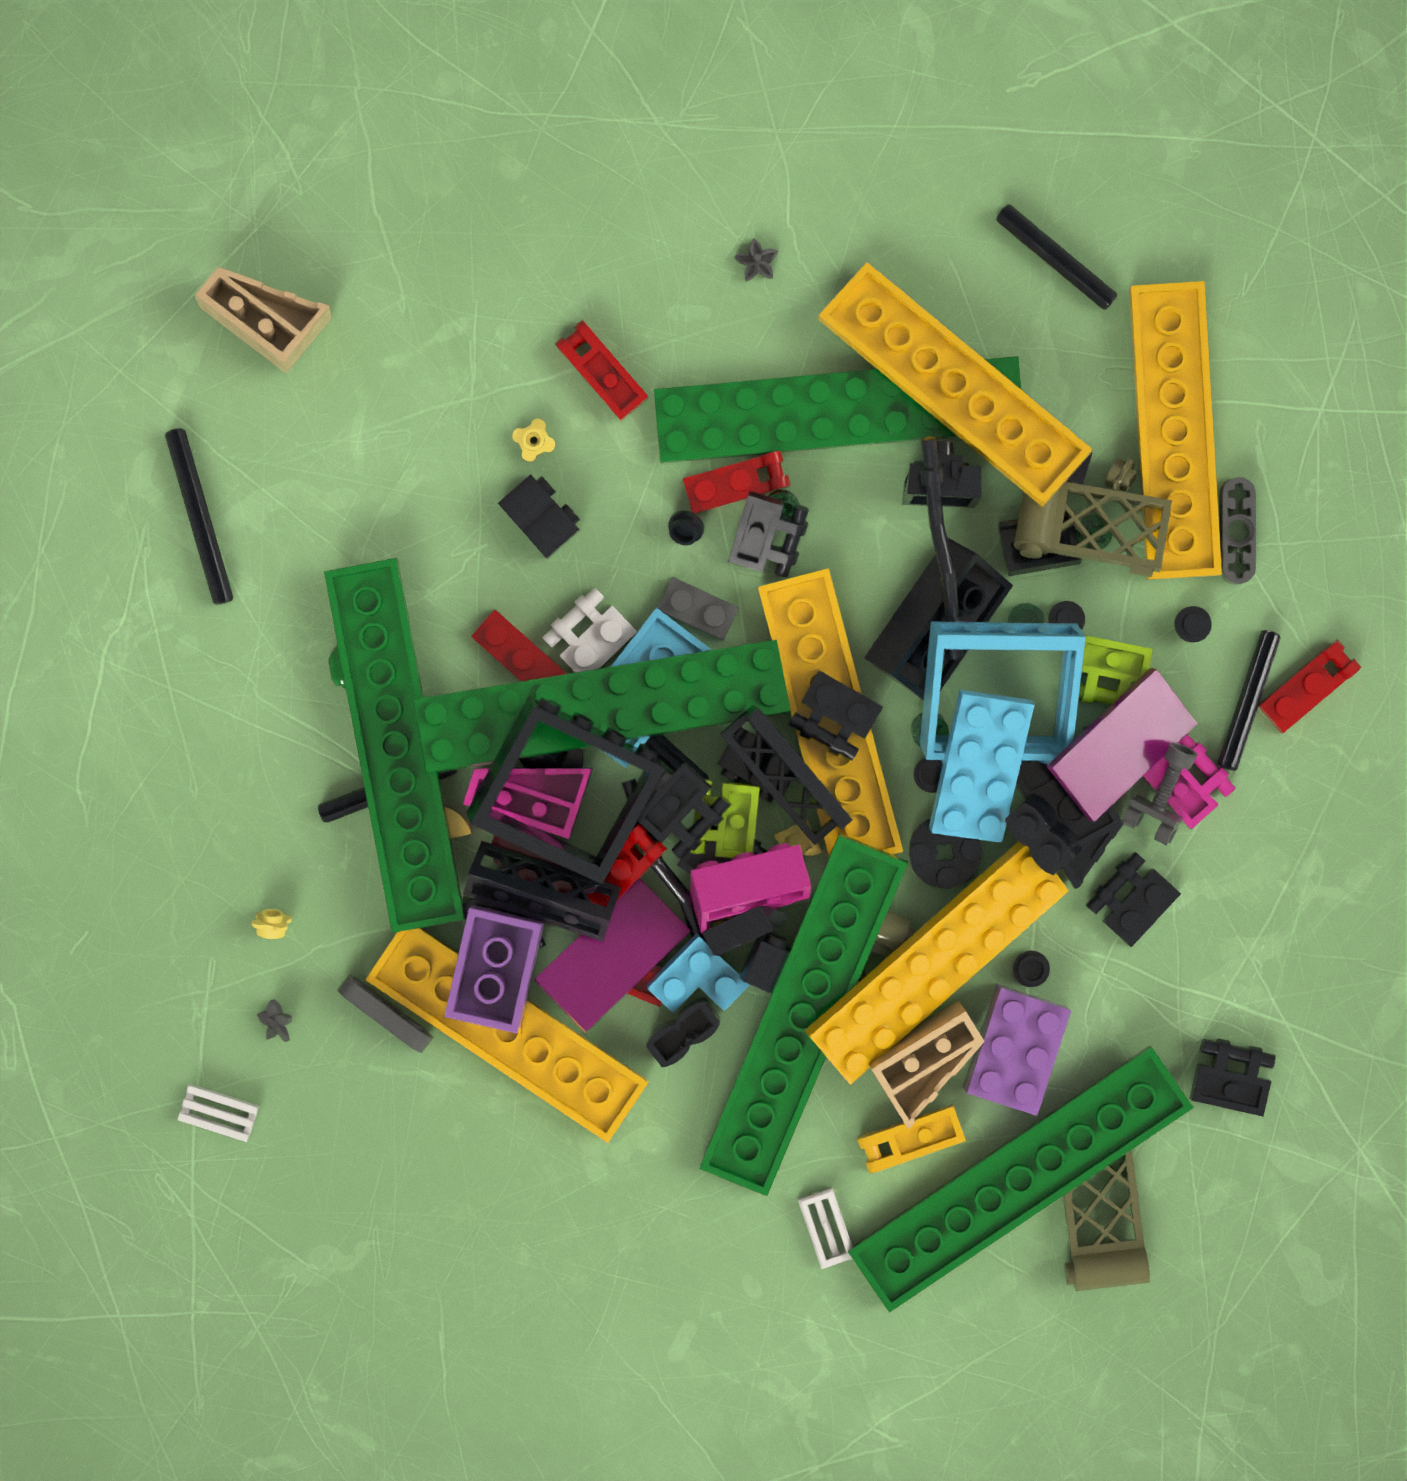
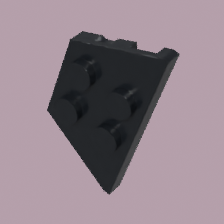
(1093, 836)

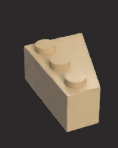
(263, 317)
(926, 1060)

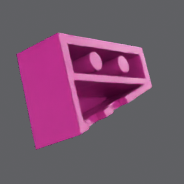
(539, 796)
(748, 882)

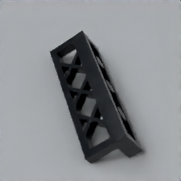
(798, 768)
(539, 897)

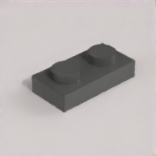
(698, 608)

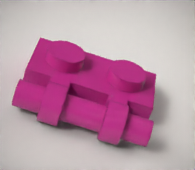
(1190, 797)

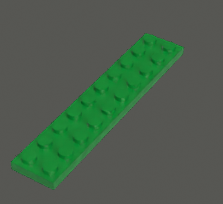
(794, 414)
(630, 698)
(401, 798)
(819, 971)
(1020, 1178)

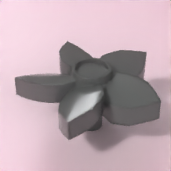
(757, 261)
(275, 1021)

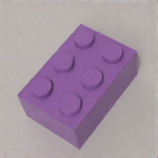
(494, 969)
(1018, 1049)

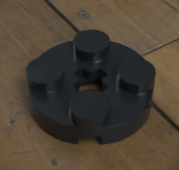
(947, 872)

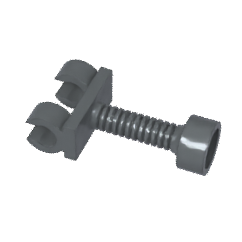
(1179, 758)

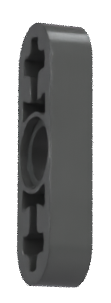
(1246, 558)
(385, 1013)

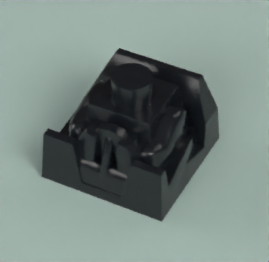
(960, 485)

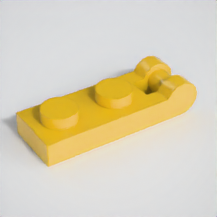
(927, 1135)

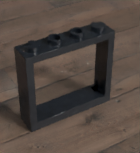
(581, 727)

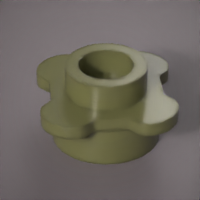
(1121, 475)

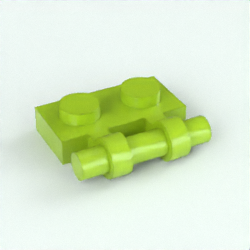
(1112, 661)
(738, 827)

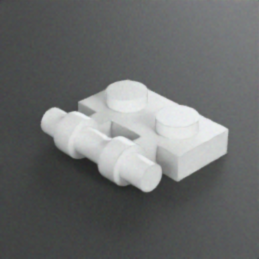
(598, 642)

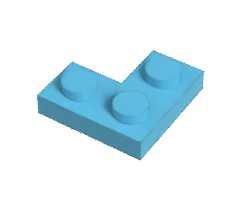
(694, 968)

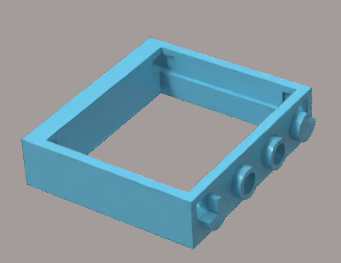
(1007, 636)

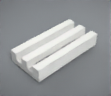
(188, 1104)
(817, 1198)

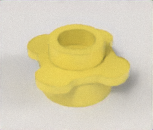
(543, 444)
(271, 923)

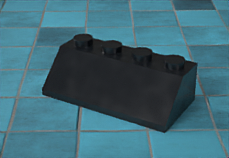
(904, 642)

